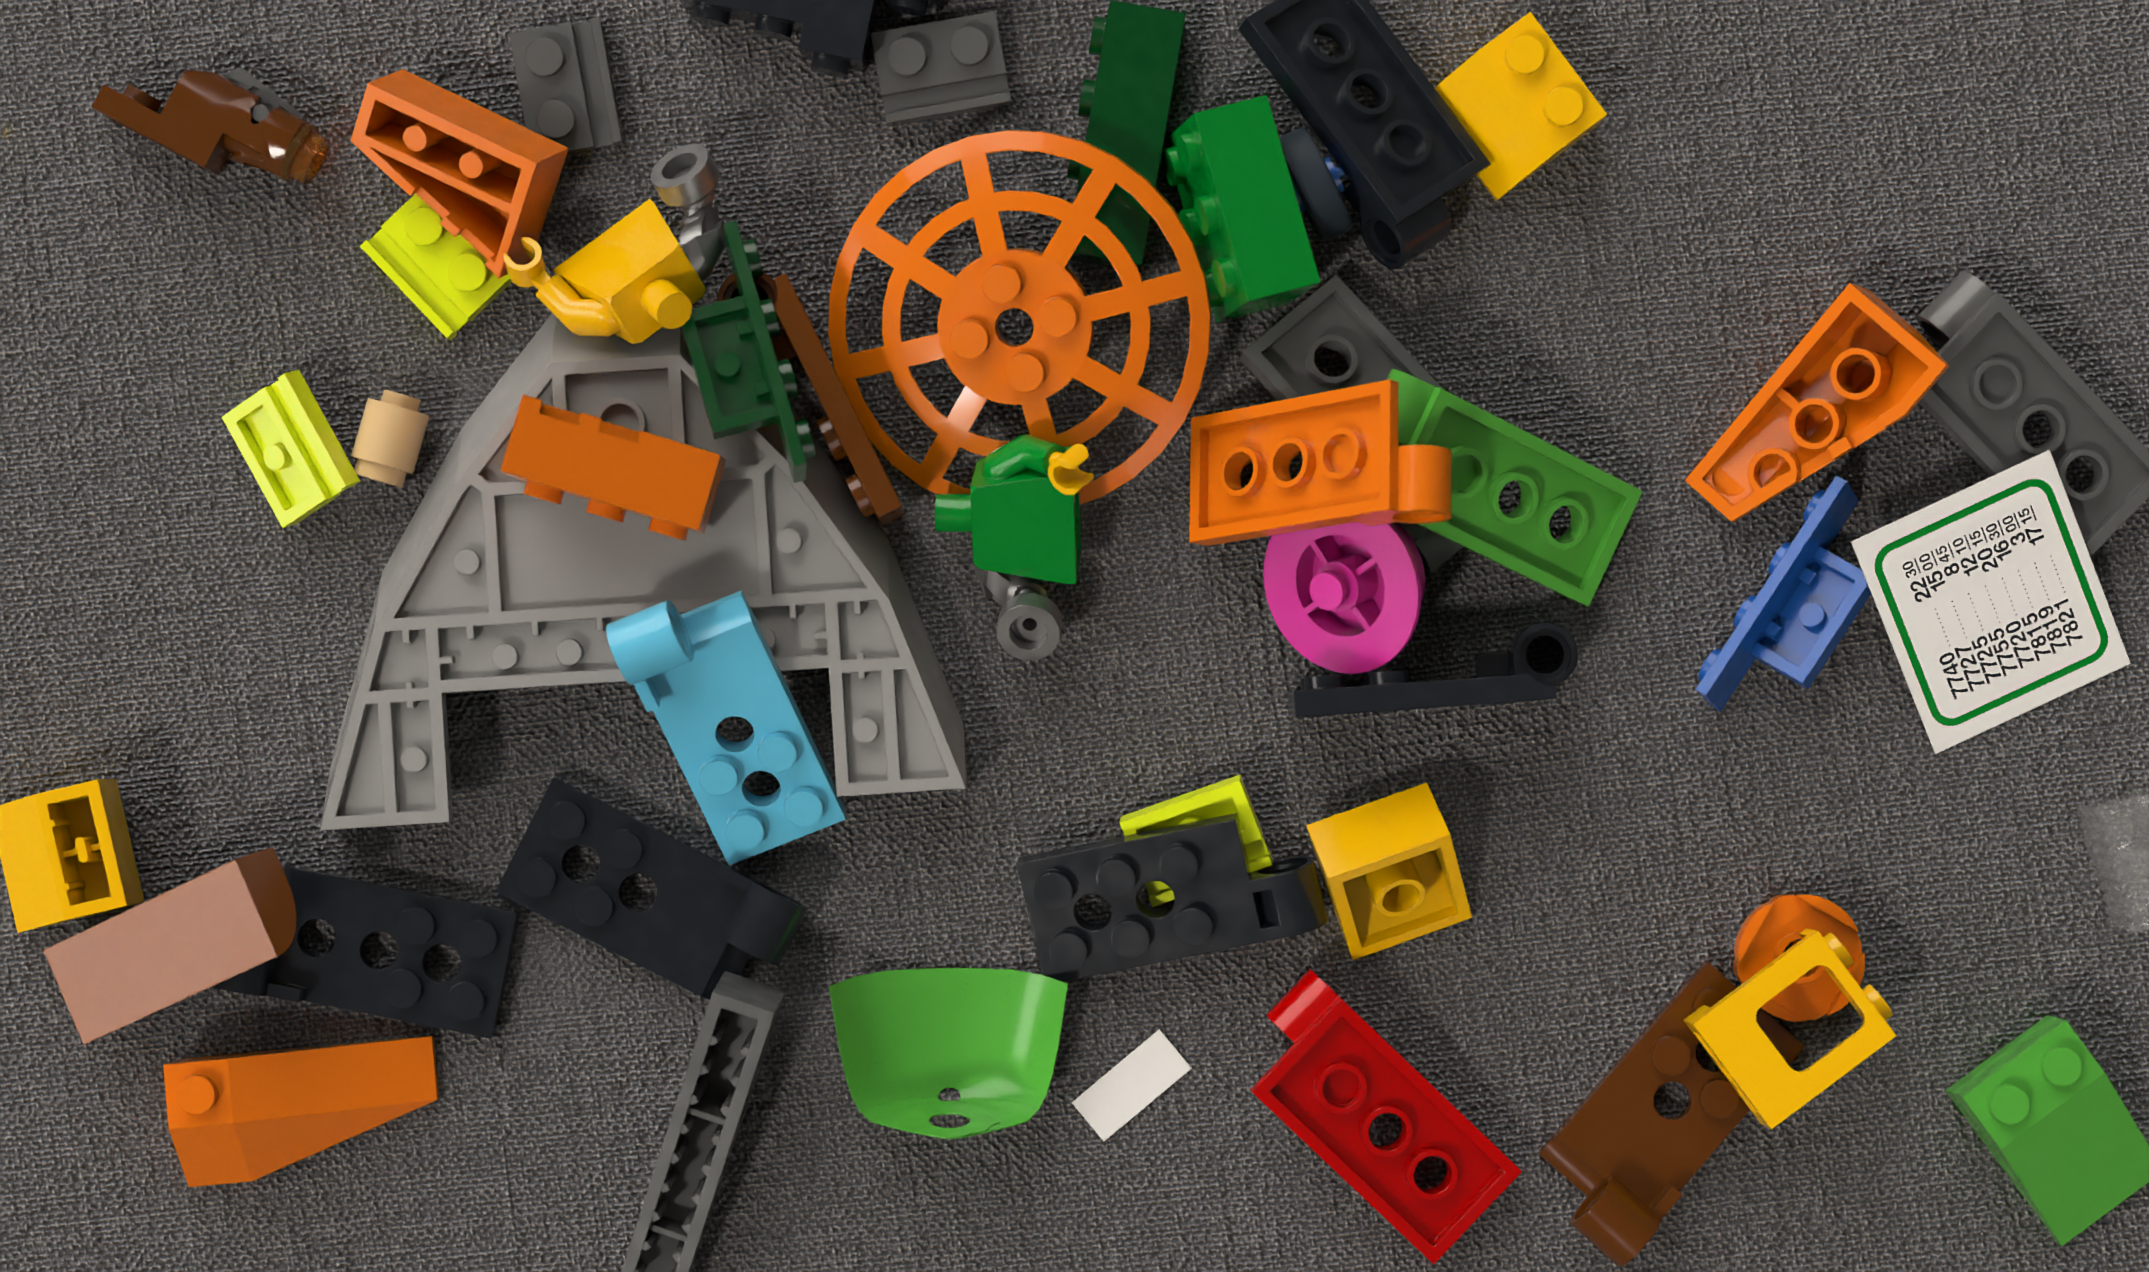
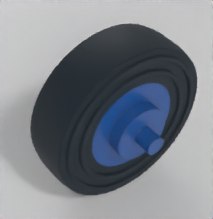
(1316, 185)

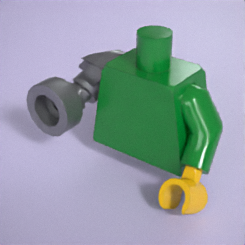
(1023, 532)

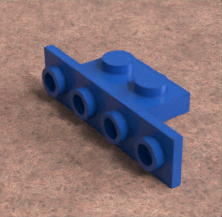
(1800, 607)

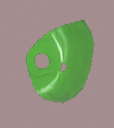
(949, 1028)

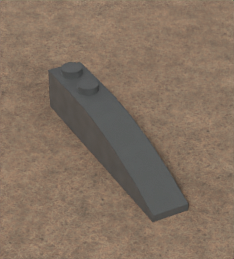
(704, 1125)

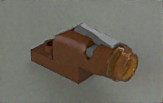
(222, 116)

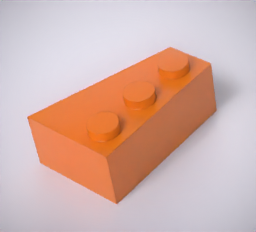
(612, 468)

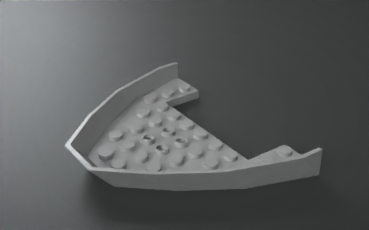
(522, 589)

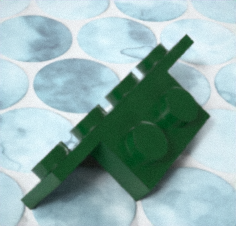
(737, 363)

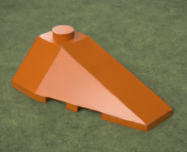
(1832, 393)
(274, 1107)

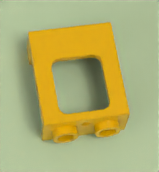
(1749, 1057)

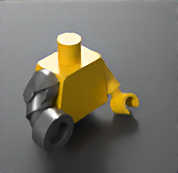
(637, 270)

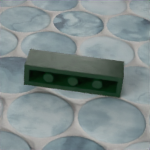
(1128, 112)

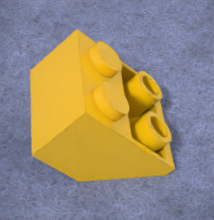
(68, 854)

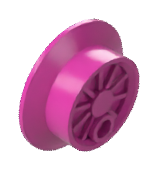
(1345, 593)

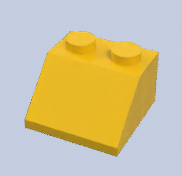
(1520, 104)
(1390, 870)

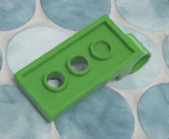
(1492, 454)

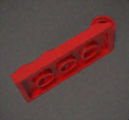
(1344, 1078)

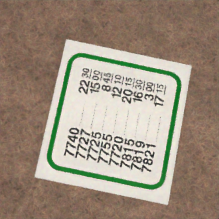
(1991, 601)

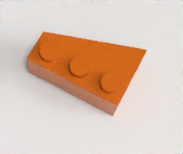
(462, 160)

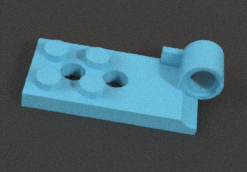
(717, 667)

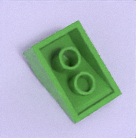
(2055, 1127)

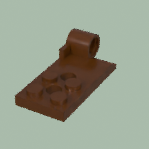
(841, 426)
(1627, 1153)

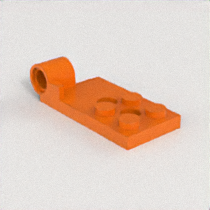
(1346, 475)

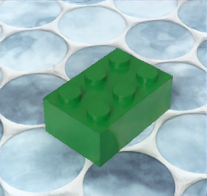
(1240, 208)

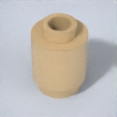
(389, 438)

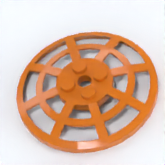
(1026, 281)

